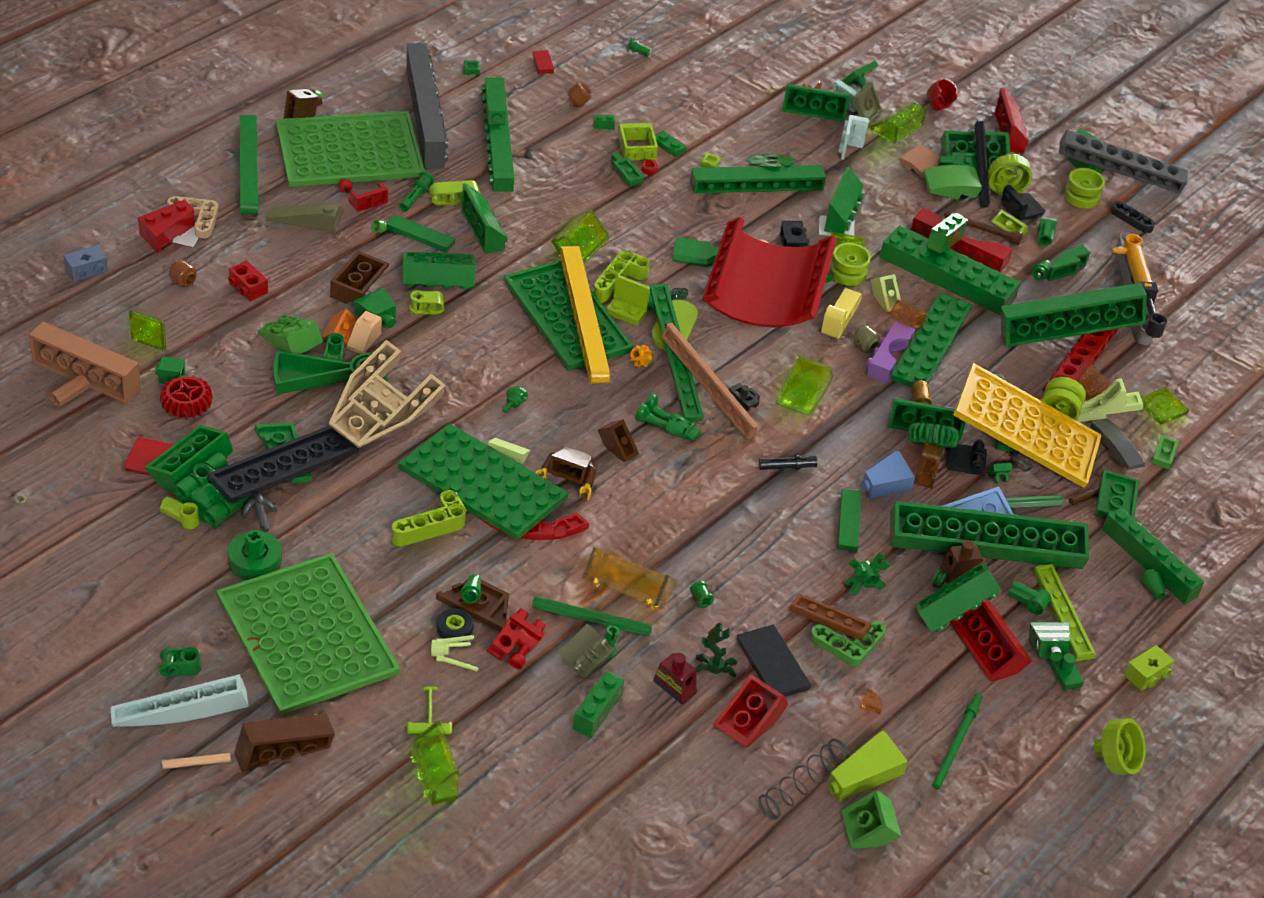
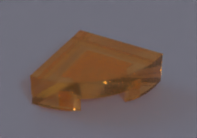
(871, 702)

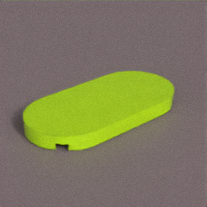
(686, 317)

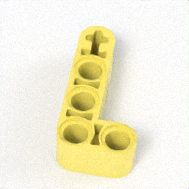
(840, 314)

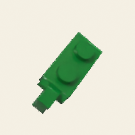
(959, 158)
(626, 169)

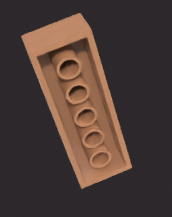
(74, 356)

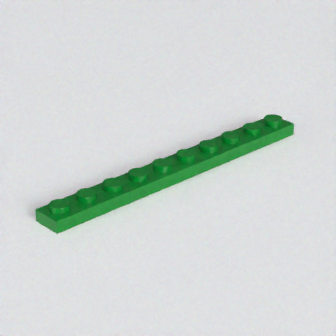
(681, 376)

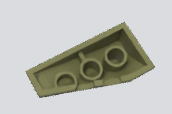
(312, 216)

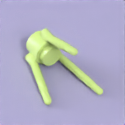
(441, 648)

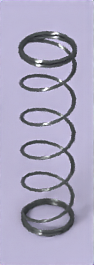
(847, 754)

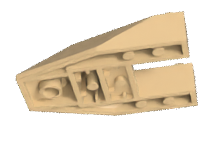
(375, 407)

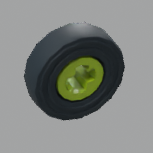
(456, 616)

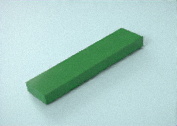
(420, 233)
(849, 520)

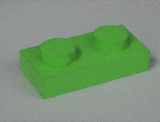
(1165, 452)

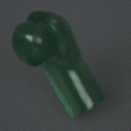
(679, 293)

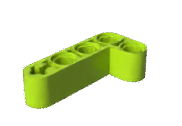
(625, 265)
(430, 524)

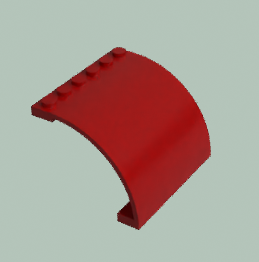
(767, 281)

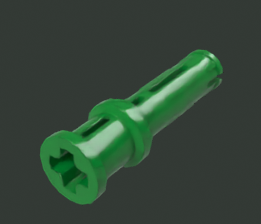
(419, 187)

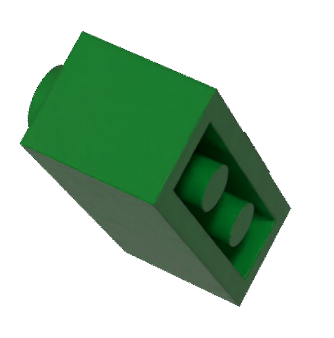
(947, 233)
(598, 704)

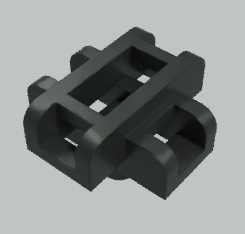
(744, 393)

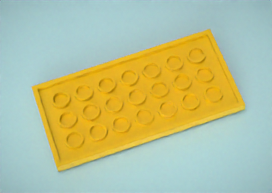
(1028, 425)

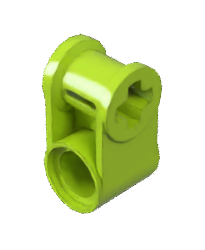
(428, 302)

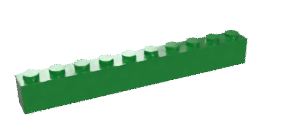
(498, 139)

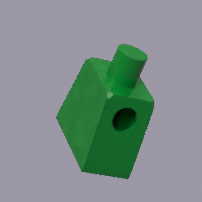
(378, 304)

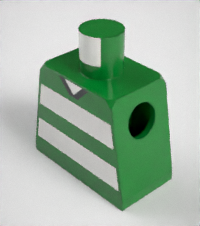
(1049, 639)

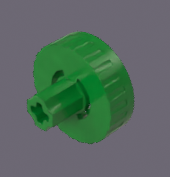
(254, 545)

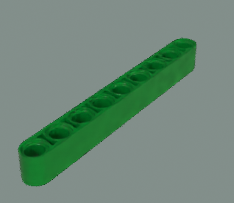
(248, 165)

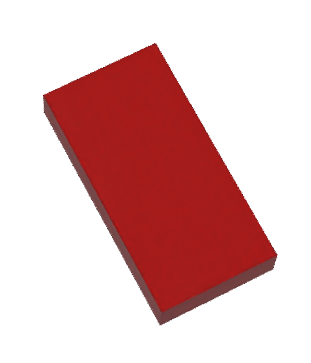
(543, 62)

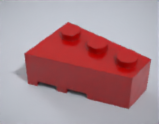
(166, 223)

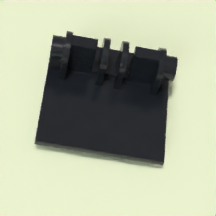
(968, 458)

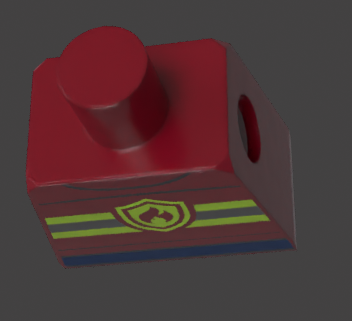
(677, 677)

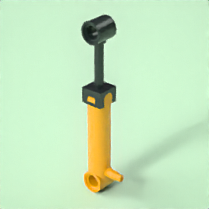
(1138, 266)

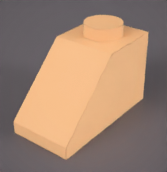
(365, 332)

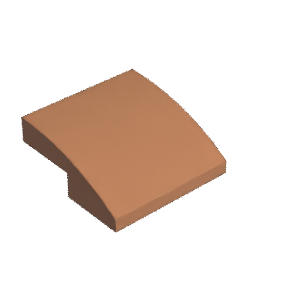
(919, 159)

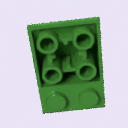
(291, 334)

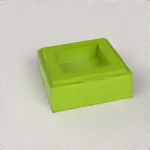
(710, 161)

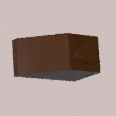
(618, 440)

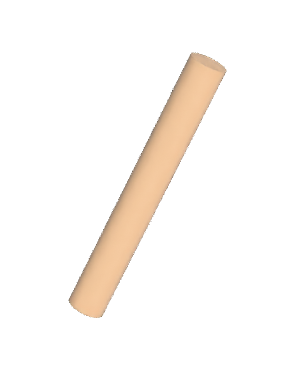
(194, 761)

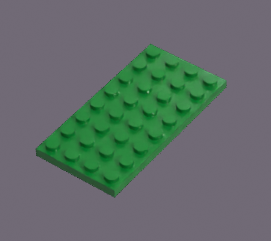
(547, 302)
(484, 480)

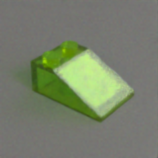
(805, 385)

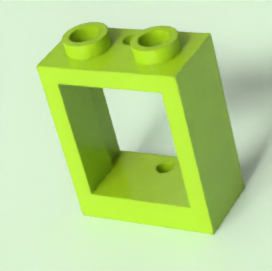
(643, 132)

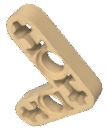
(202, 212)

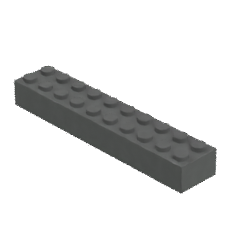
(426, 106)

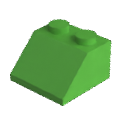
(871, 821)

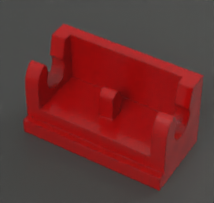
(369, 199)

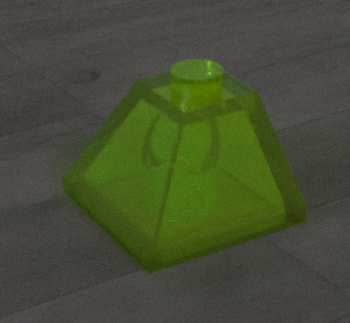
(147, 330)

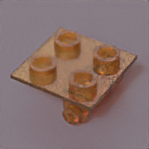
(1093, 381)

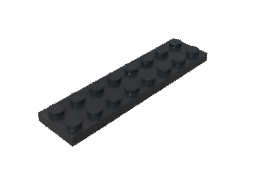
(281, 464)

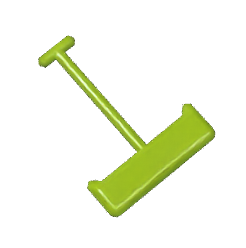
(419, 728)

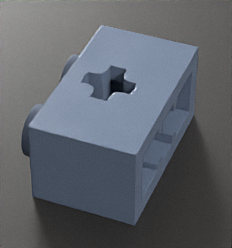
(85, 263)

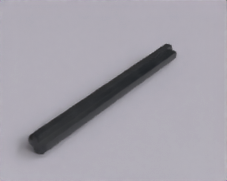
(982, 163)

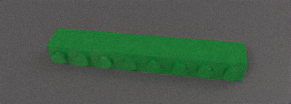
(757, 179)

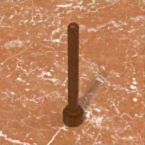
(1014, 237)

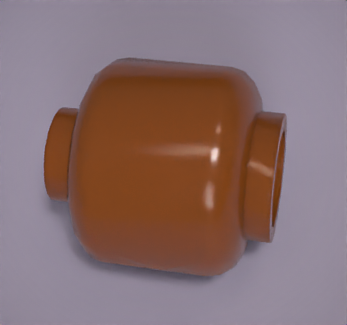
(579, 94)
(182, 273)

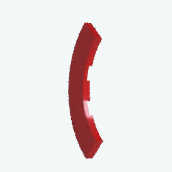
(558, 529)

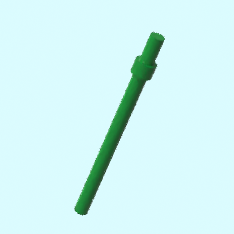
(970, 712)

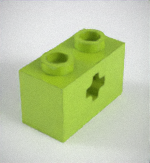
(1149, 668)

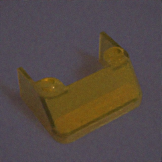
(629, 579)

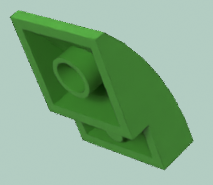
(953, 181)

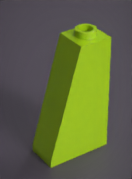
(868, 767)

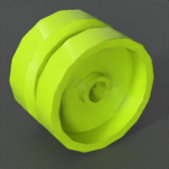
(1084, 188)
(850, 264)
(1065, 396)

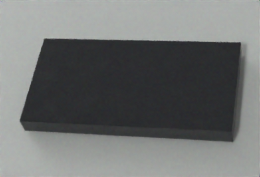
(773, 660)

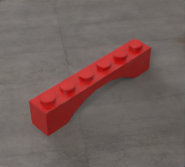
(988, 253)

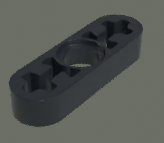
(1140, 221)

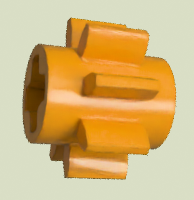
(641, 356)

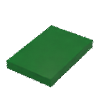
(1116, 492)

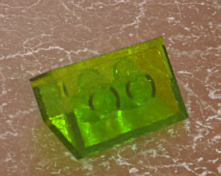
(900, 122)
(584, 232)
(436, 765)

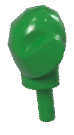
(515, 397)

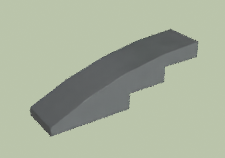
(1119, 445)

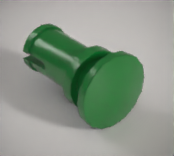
(635, 46)
(611, 637)

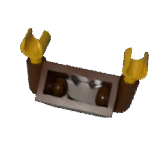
(572, 466)

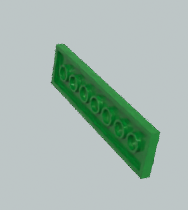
(931, 340)

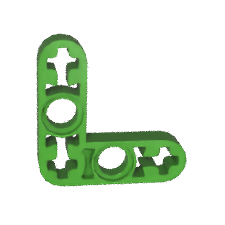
(853, 648)

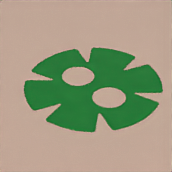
(756, 159)

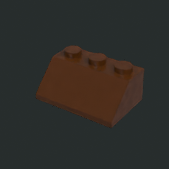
(356, 277)

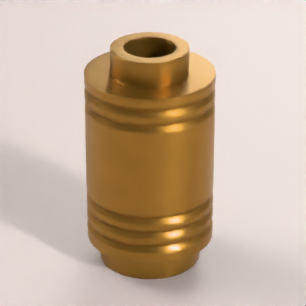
(921, 392)

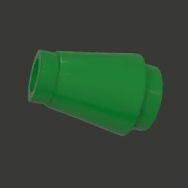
(1041, 270)
(1154, 583)
(472, 589)

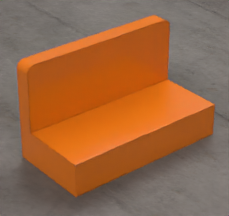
(341, 323)

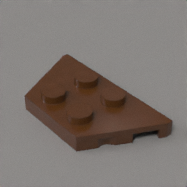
(489, 609)

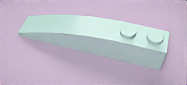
(183, 704)

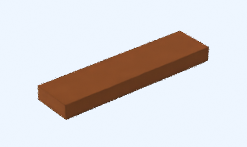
(830, 617)

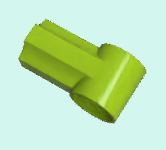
(184, 512)

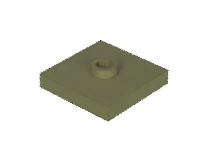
(867, 102)

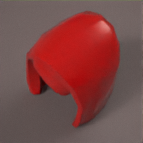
(942, 94)

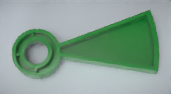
(302, 372)

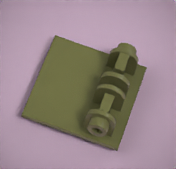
(586, 651)

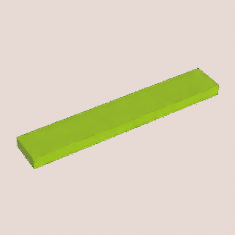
(1064, 611)

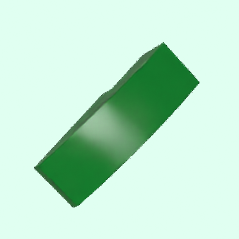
(1069, 262)

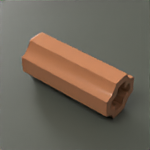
(69, 390)

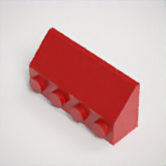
(1009, 120)
(991, 642)

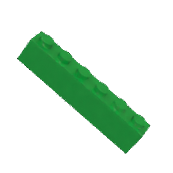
(1153, 555)

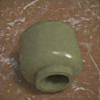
(866, 339)

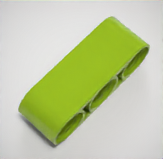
(449, 192)

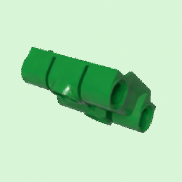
(198, 490)

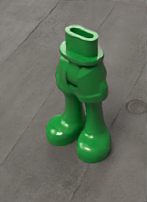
(672, 423)

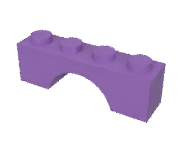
(895, 340)

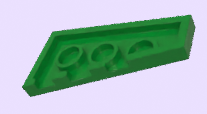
(277, 434)

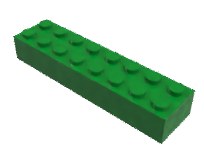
(950, 270)
(1073, 315)

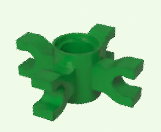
(867, 574)

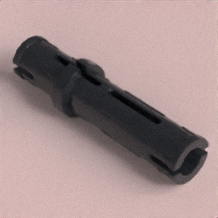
(788, 462)

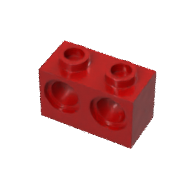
(248, 281)

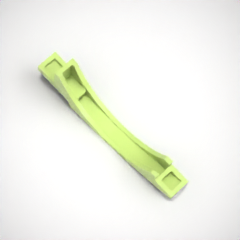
(1110, 401)

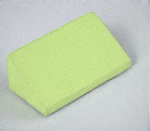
(510, 450)

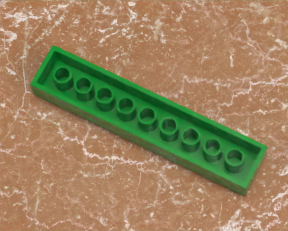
(995, 534)

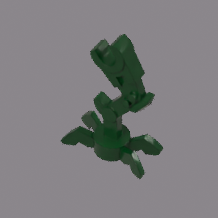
(716, 663)

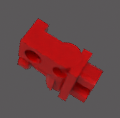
(517, 632)

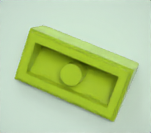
(1009, 223)

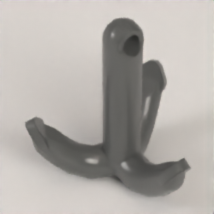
(258, 501)

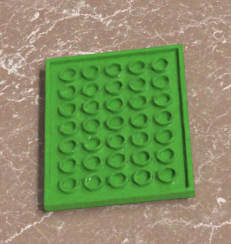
(349, 148)
(310, 633)

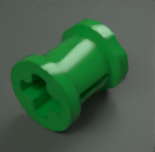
(701, 593)

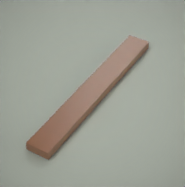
(709, 381)

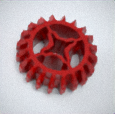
(186, 397)

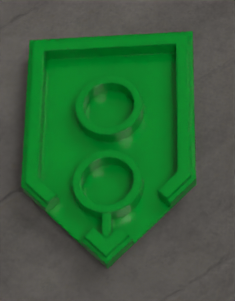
(694, 252)

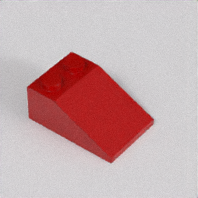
(751, 711)

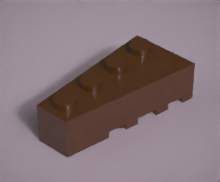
(282, 739)

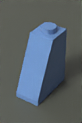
(888, 477)

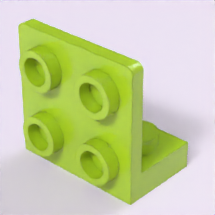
(629, 301)

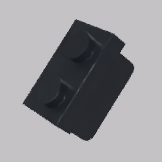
(1021, 205)

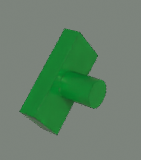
(1066, 672)

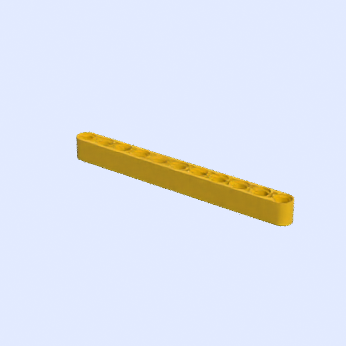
(584, 315)

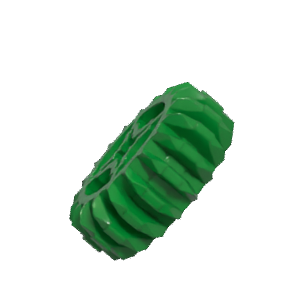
(934, 434)

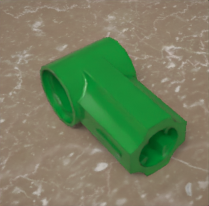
(1046, 230)
(1034, 599)

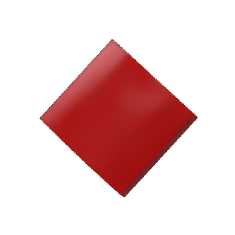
(143, 453)

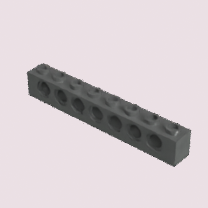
(1123, 161)

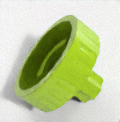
(1006, 167)
(1122, 746)

